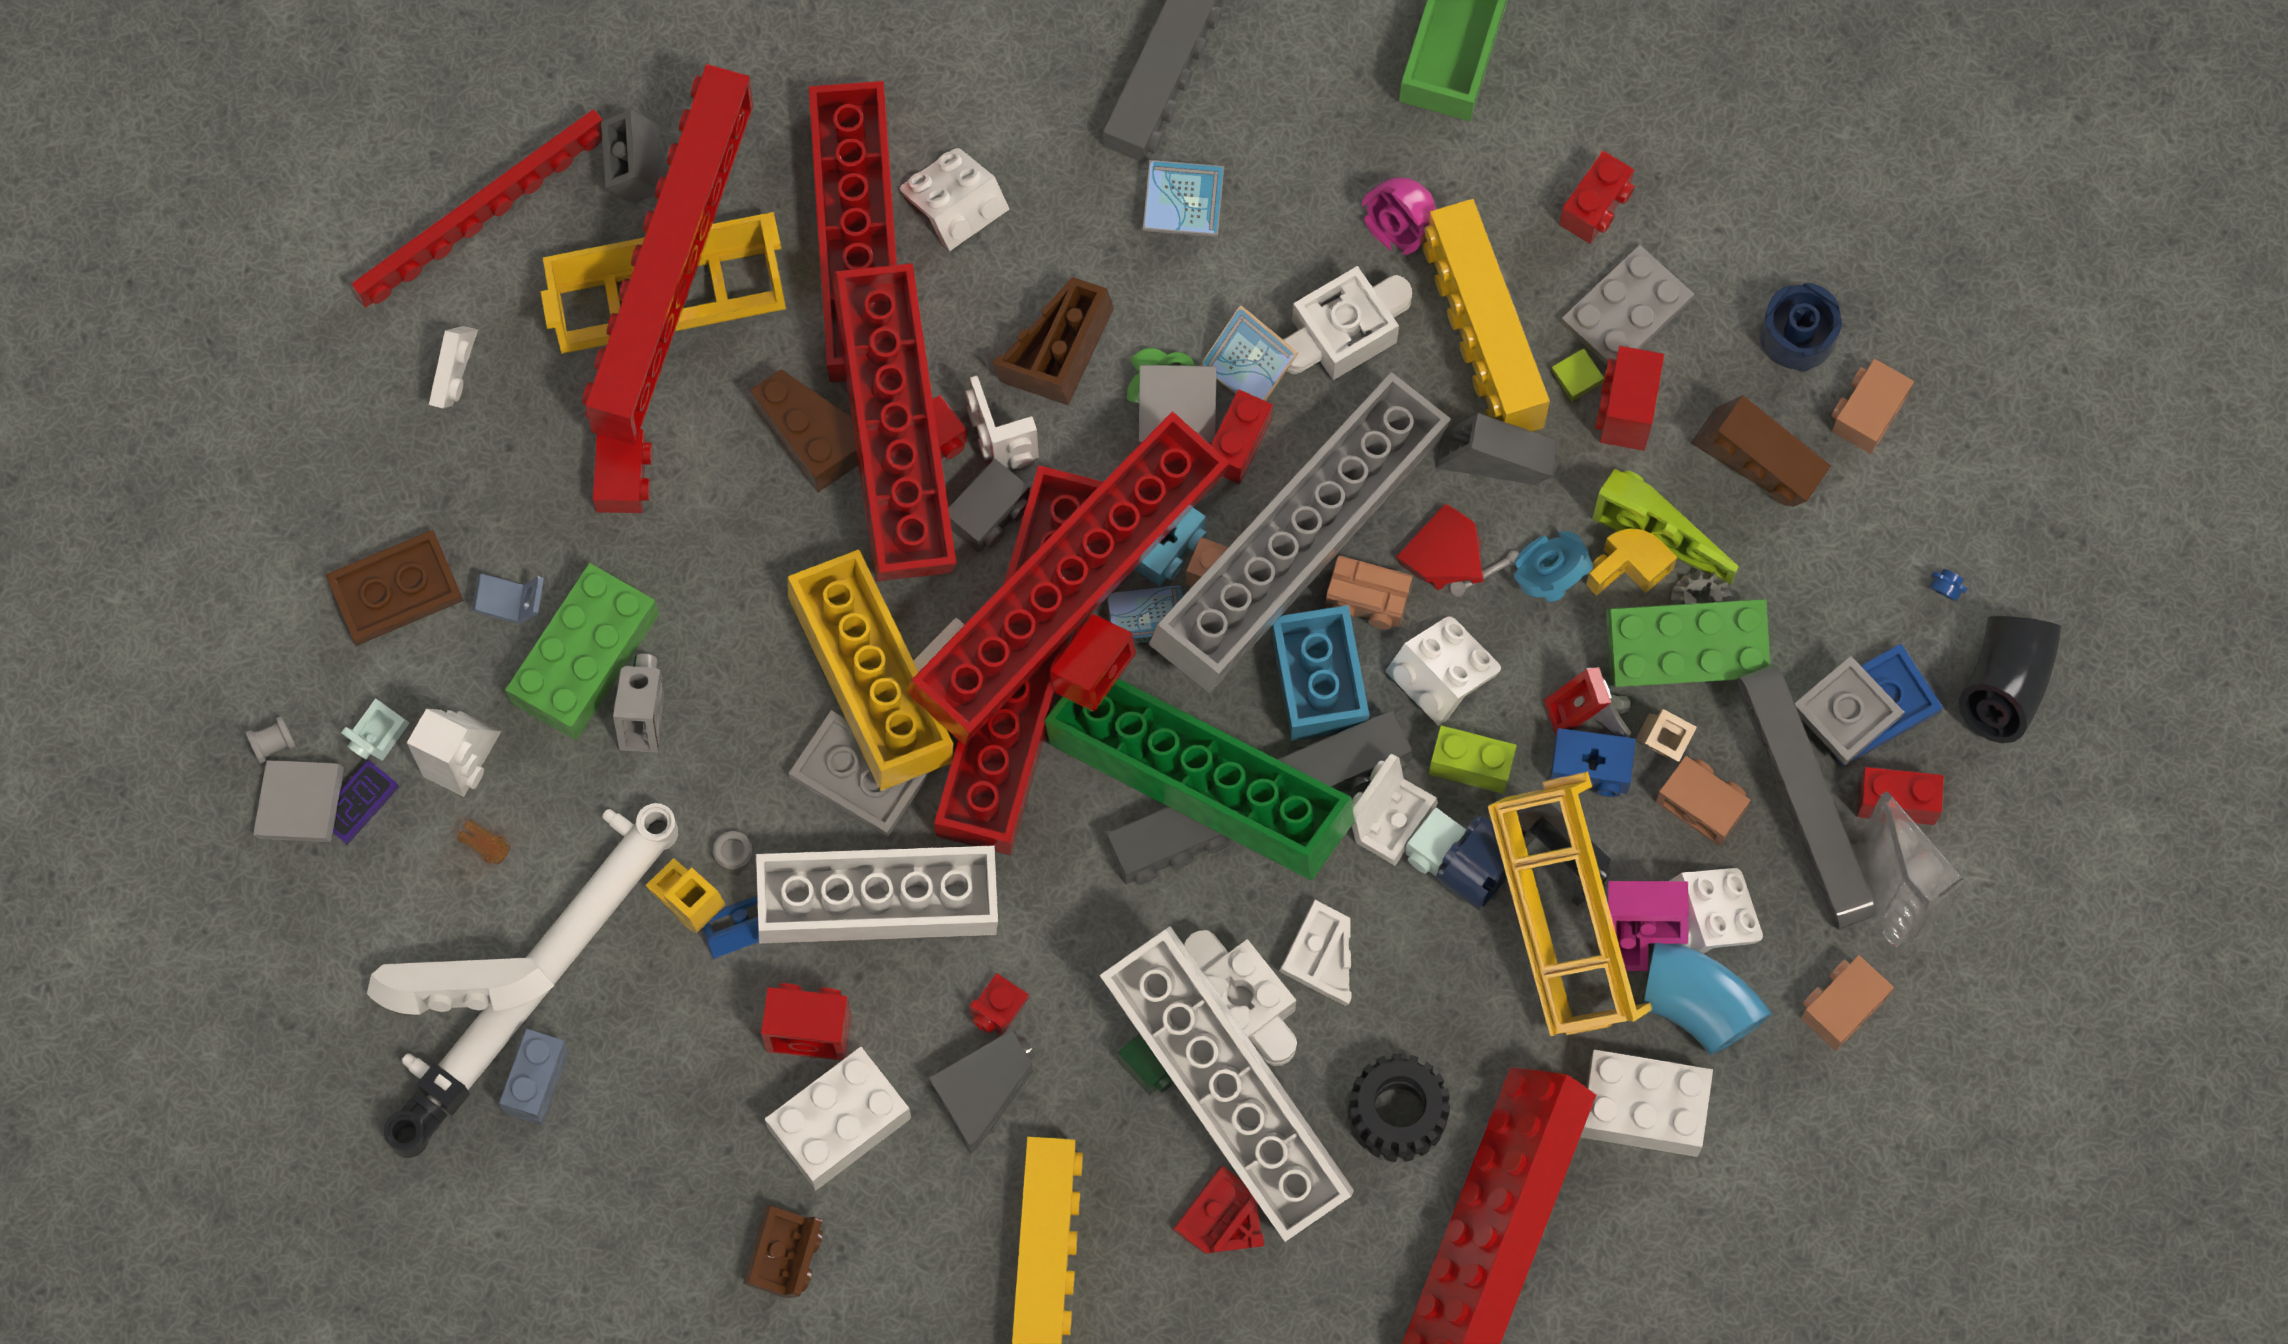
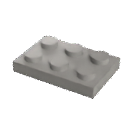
(1627, 306)
(839, 773)

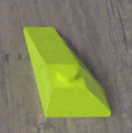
(1633, 504)

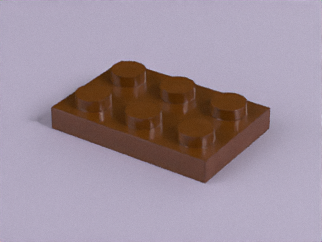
(394, 587)

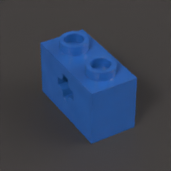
(1612, 755)

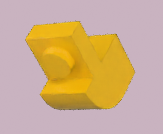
(1636, 554)
(686, 895)

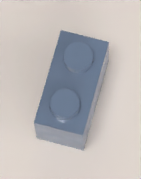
(534, 1077)

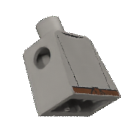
(639, 705)

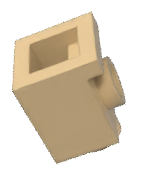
(1666, 734)

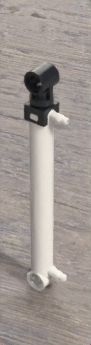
(450, 1080)

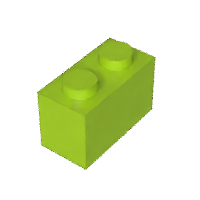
(1472, 759)

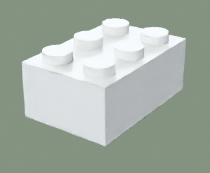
(1647, 1103)
(838, 1118)

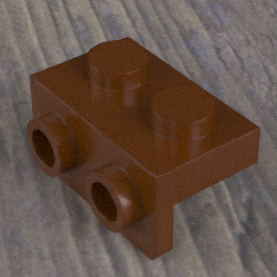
(783, 1252)

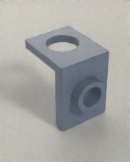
(507, 599)

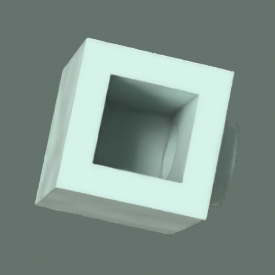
(1433, 841)

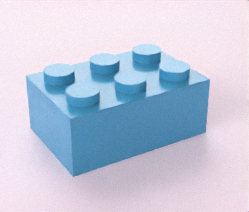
(1319, 672)

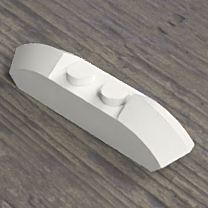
(454, 984)

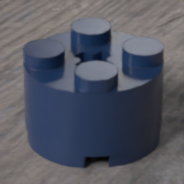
(1781, 330)
(1474, 866)

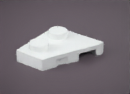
(451, 365)
(1322, 953)

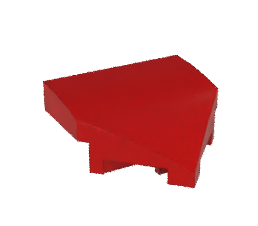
(1445, 550)
(1222, 1216)

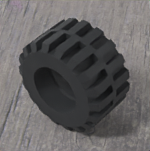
(1394, 1140)

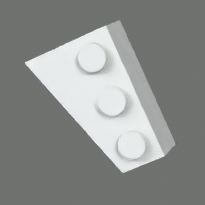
(452, 748)

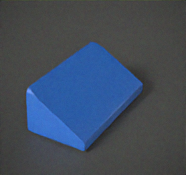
(735, 937)

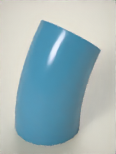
(1702, 997)

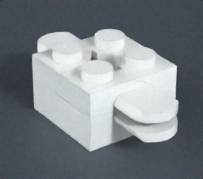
(1344, 308)
(1249, 992)

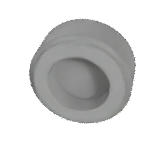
(733, 851)

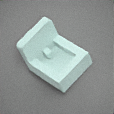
(376, 731)

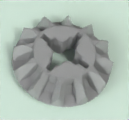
(1696, 583)

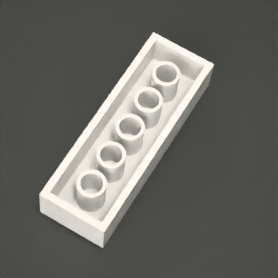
(876, 894)

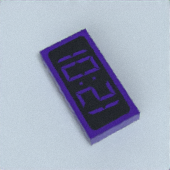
(361, 800)

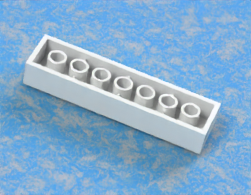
(1227, 1084)

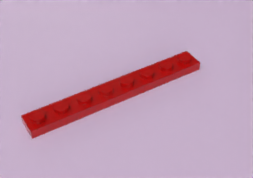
(469, 216)

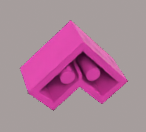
(1648, 914)

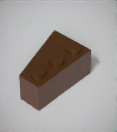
(1059, 343)
(808, 427)
(1761, 451)

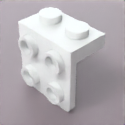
(956, 197)
(1011, 443)
(1442, 668)
(1389, 811)
(1719, 910)

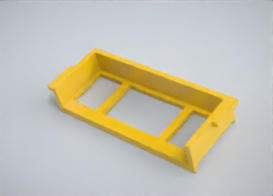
(612, 264)
(1531, 914)

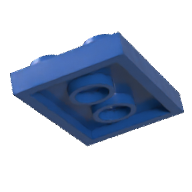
(1907, 688)

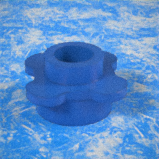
(1948, 584)

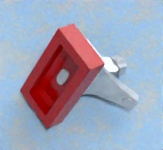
(1587, 699)

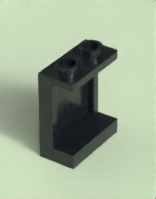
(1549, 827)

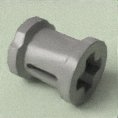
(270, 739)

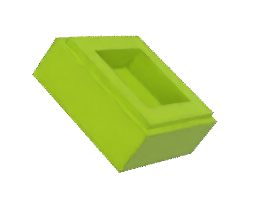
(1577, 375)

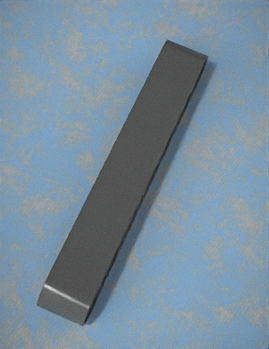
(1806, 796)

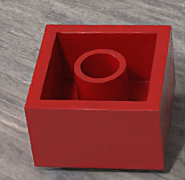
(1629, 397)
(806, 1022)

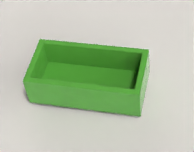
(1451, 55)
(1686, 642)
(582, 651)

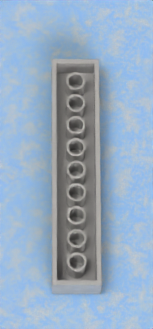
(1299, 532)

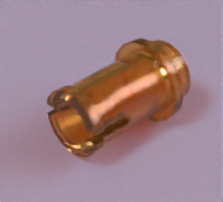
(485, 843)

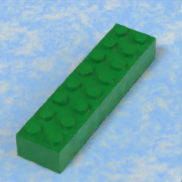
(1206, 776)

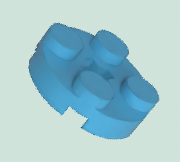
(1569, 563)

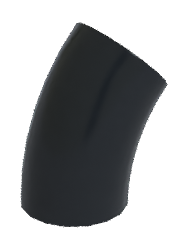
(2009, 677)

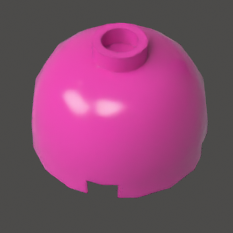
(1397, 207)

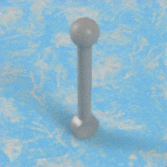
(1458, 588)

